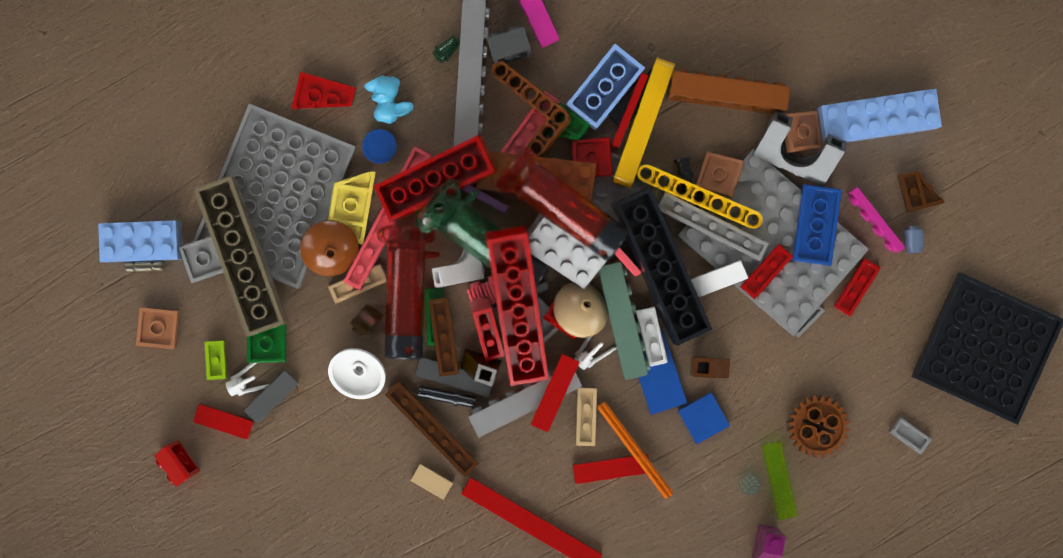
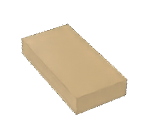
(432, 481)

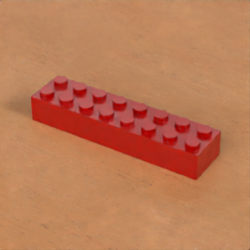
(517, 305)

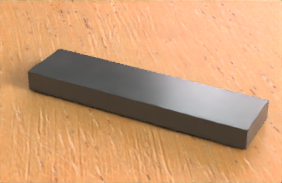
(429, 370)

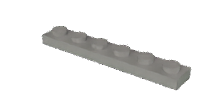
(712, 226)

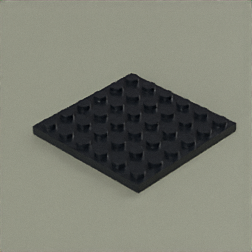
(988, 348)

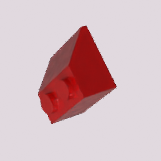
(176, 463)

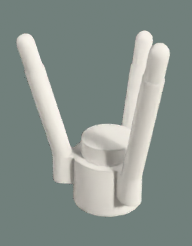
(586, 357)
(237, 385)

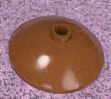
(329, 236)

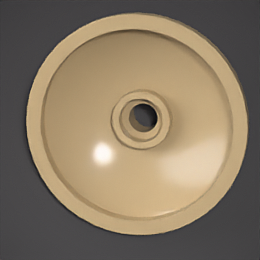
(572, 313)

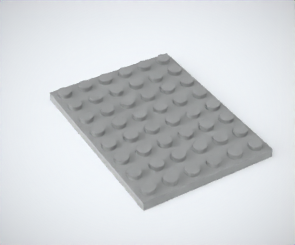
(285, 183)
(799, 285)

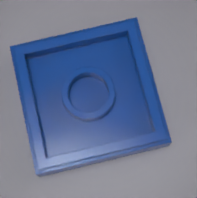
(703, 418)

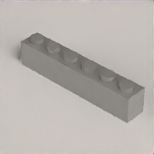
(513, 405)

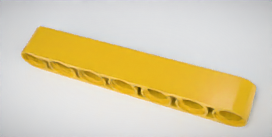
(643, 122)
(706, 203)

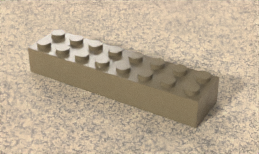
(241, 256)

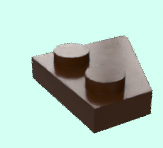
(917, 192)

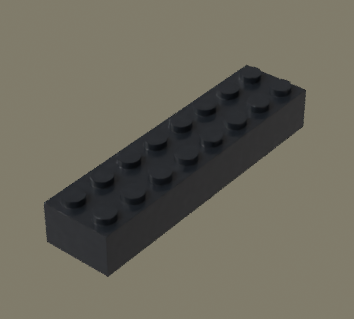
(662, 266)

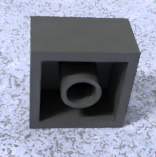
(509, 45)

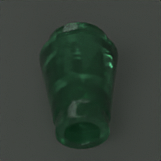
(446, 49)

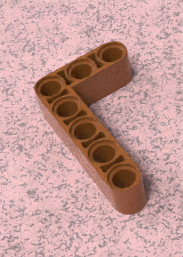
(537, 102)

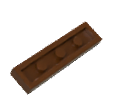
(443, 336)

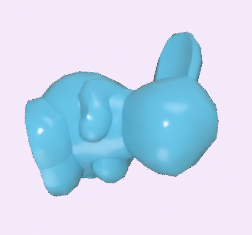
(384, 92)

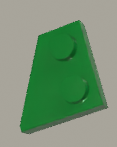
(575, 129)

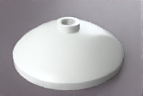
(353, 380)

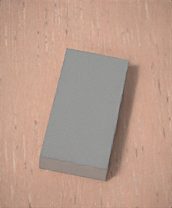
(910, 435)

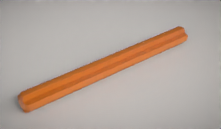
(635, 450)

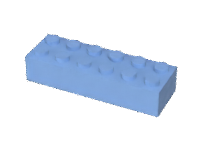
(881, 116)

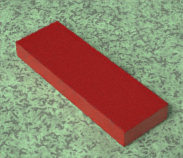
(766, 271)
(856, 287)
(223, 421)

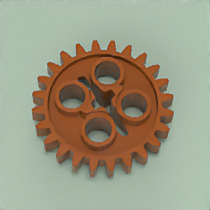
(824, 411)

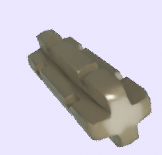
(139, 266)

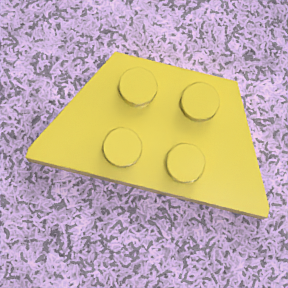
(352, 201)

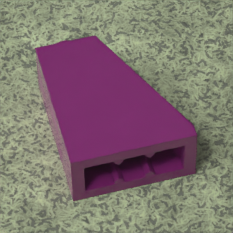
(769, 542)

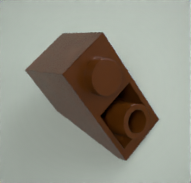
(709, 367)

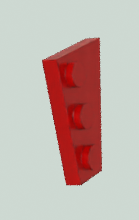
(321, 93)

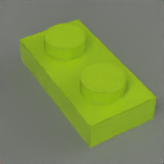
(215, 360)

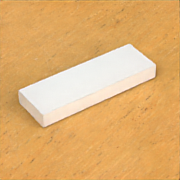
(719, 278)
(651, 336)

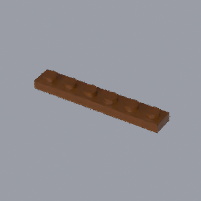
(431, 428)

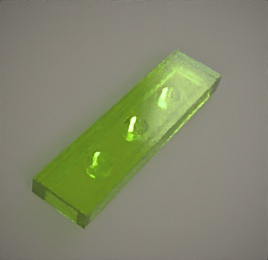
(779, 480)

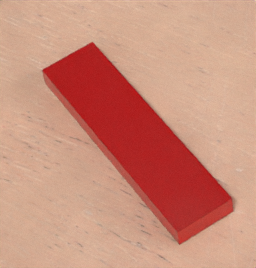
(629, 110)
(554, 393)
(607, 469)

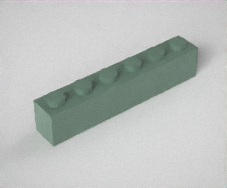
(622, 321)

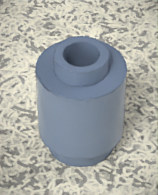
(914, 239)

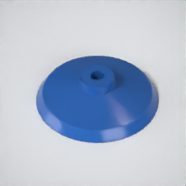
(379, 146)

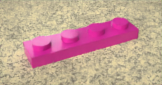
(869, 214)

